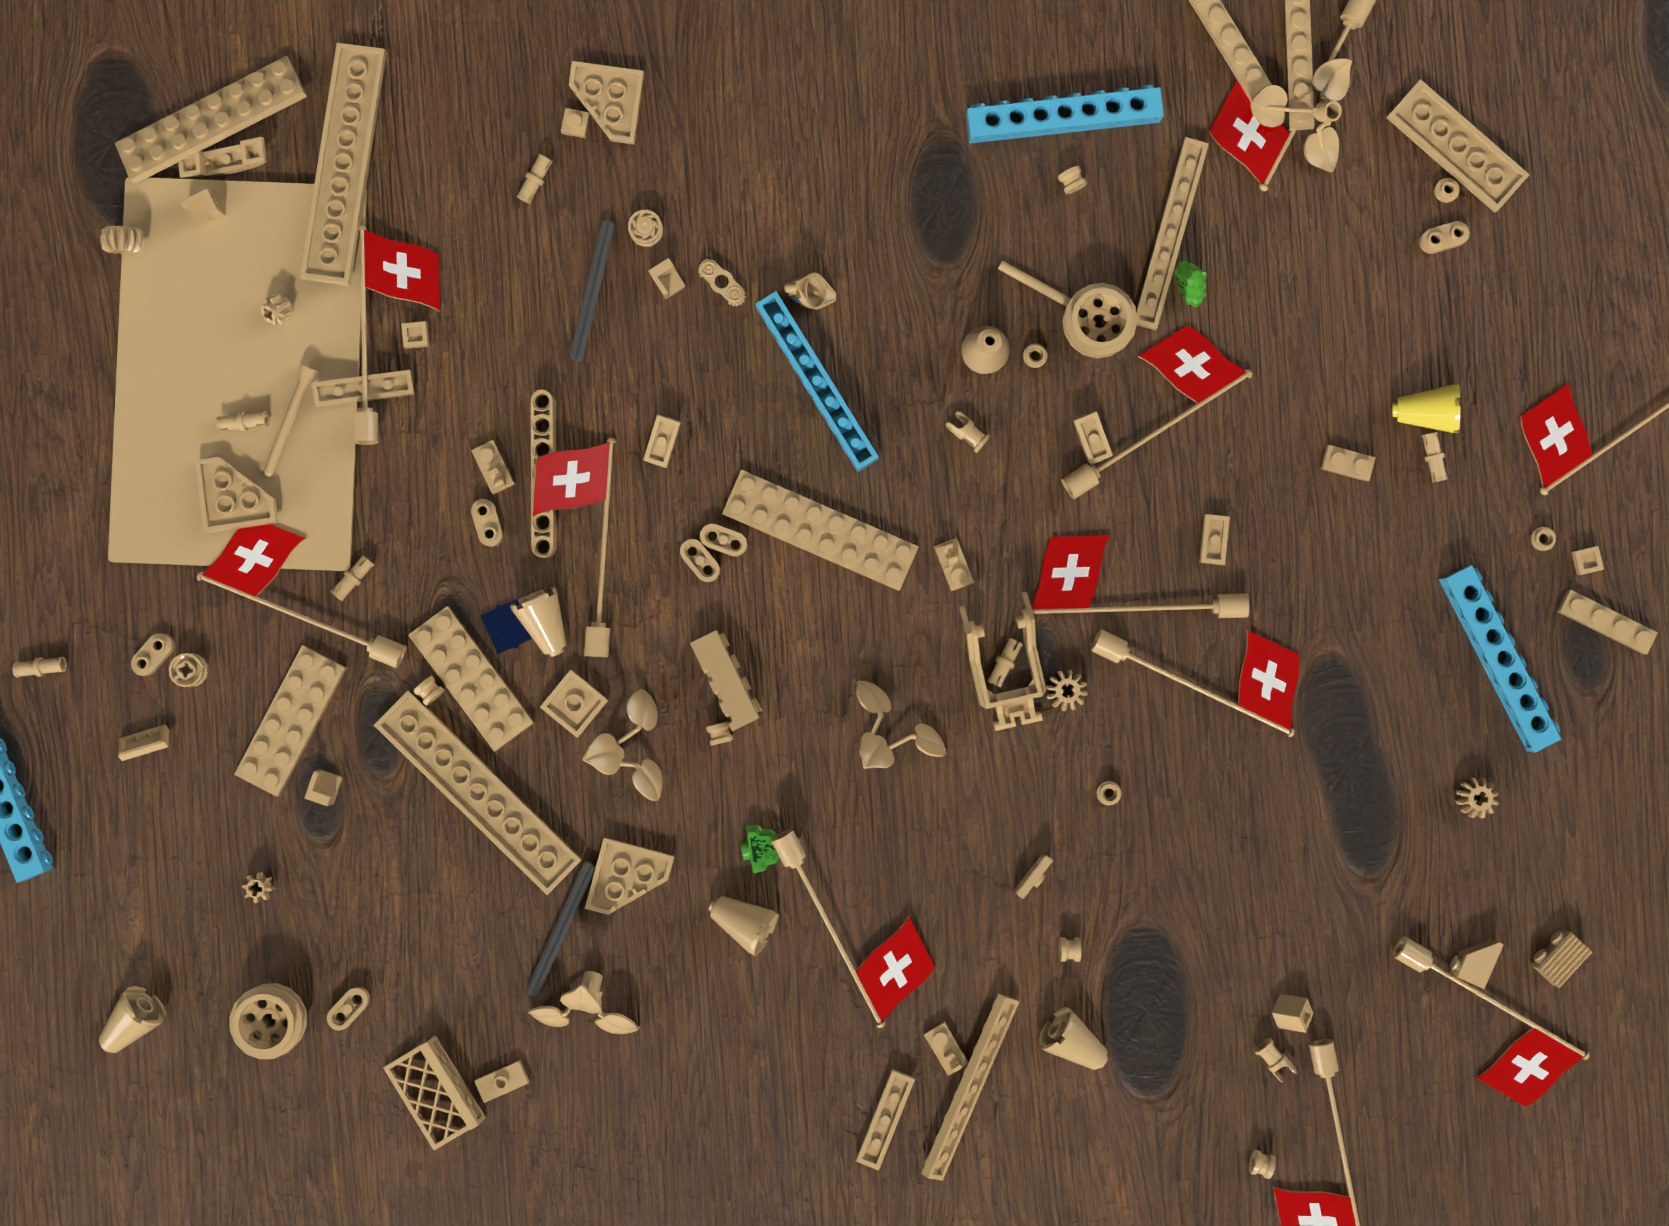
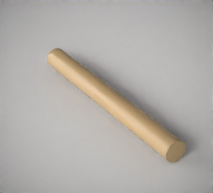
(1036, 284)

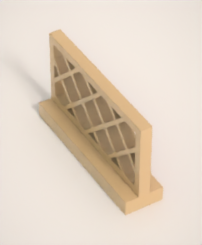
(453, 1087)

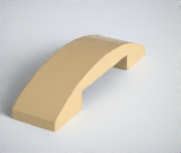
(225, 160)

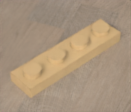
(350, 389)
(1607, 622)
(885, 1119)

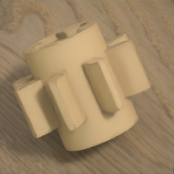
(276, 309)
(254, 892)

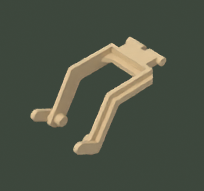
(1013, 702)

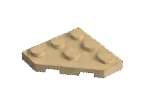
(610, 97)
(231, 498)
(625, 874)

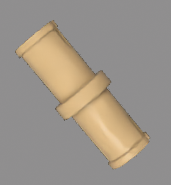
(534, 179)
(242, 421)
(1434, 457)
(352, 578)
(1005, 662)
(39, 667)

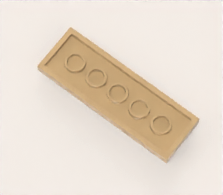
(1457, 146)
(471, 678)
(290, 721)

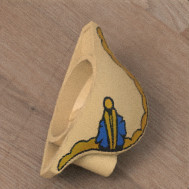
(811, 291)

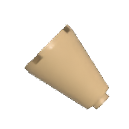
(984, 357)
(542, 620)
(744, 922)
(131, 1019)
(1072, 1040)

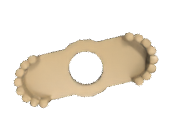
(732, 293)

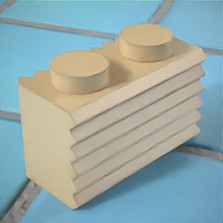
(1560, 957)

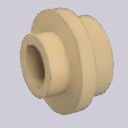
(1441, 195)
(1035, 348)
(1549, 535)
(1115, 796)

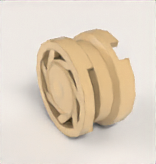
(645, 228)
(188, 670)

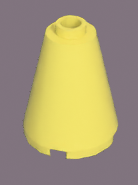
(1430, 409)

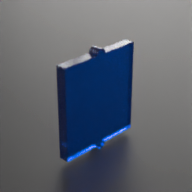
(505, 628)

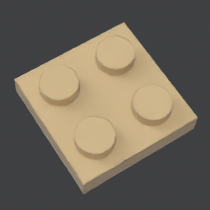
(574, 703)

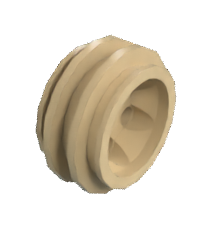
(1111, 297)
(289, 1009)

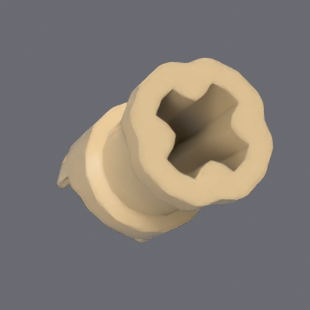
(968, 432)
(1274, 1058)

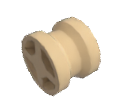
(1072, 180)
(428, 690)
(719, 733)
(1070, 949)
(1262, 1164)

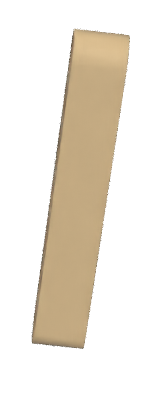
(538, 439)

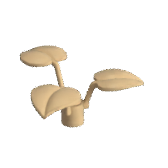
(1332, 81)
(874, 747)
(607, 755)
(584, 999)

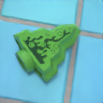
(1191, 282)
(759, 848)

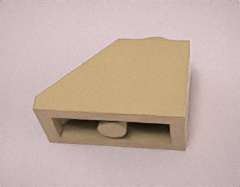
(1476, 962)

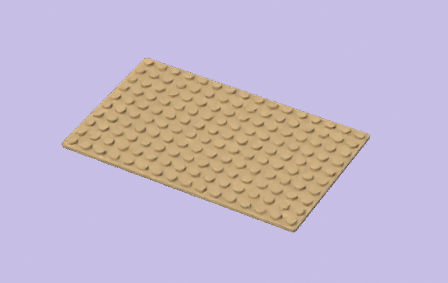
(204, 351)

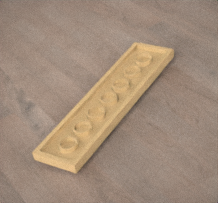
(210, 120)
(820, 530)

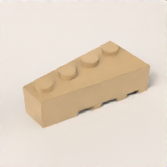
(726, 680)

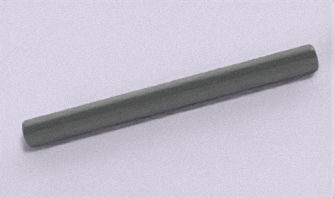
(592, 291)
(561, 928)

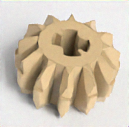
(122, 240)
(1075, 689)
(1475, 807)

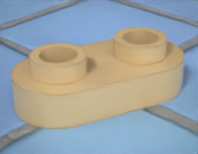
(1445, 237)
(487, 522)
(724, 539)
(700, 560)
(153, 657)
(349, 1007)

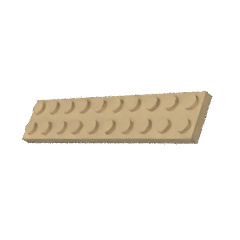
(343, 164)
(478, 792)

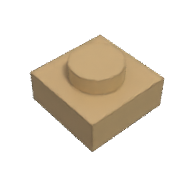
(575, 123)
(415, 335)
(1587, 560)

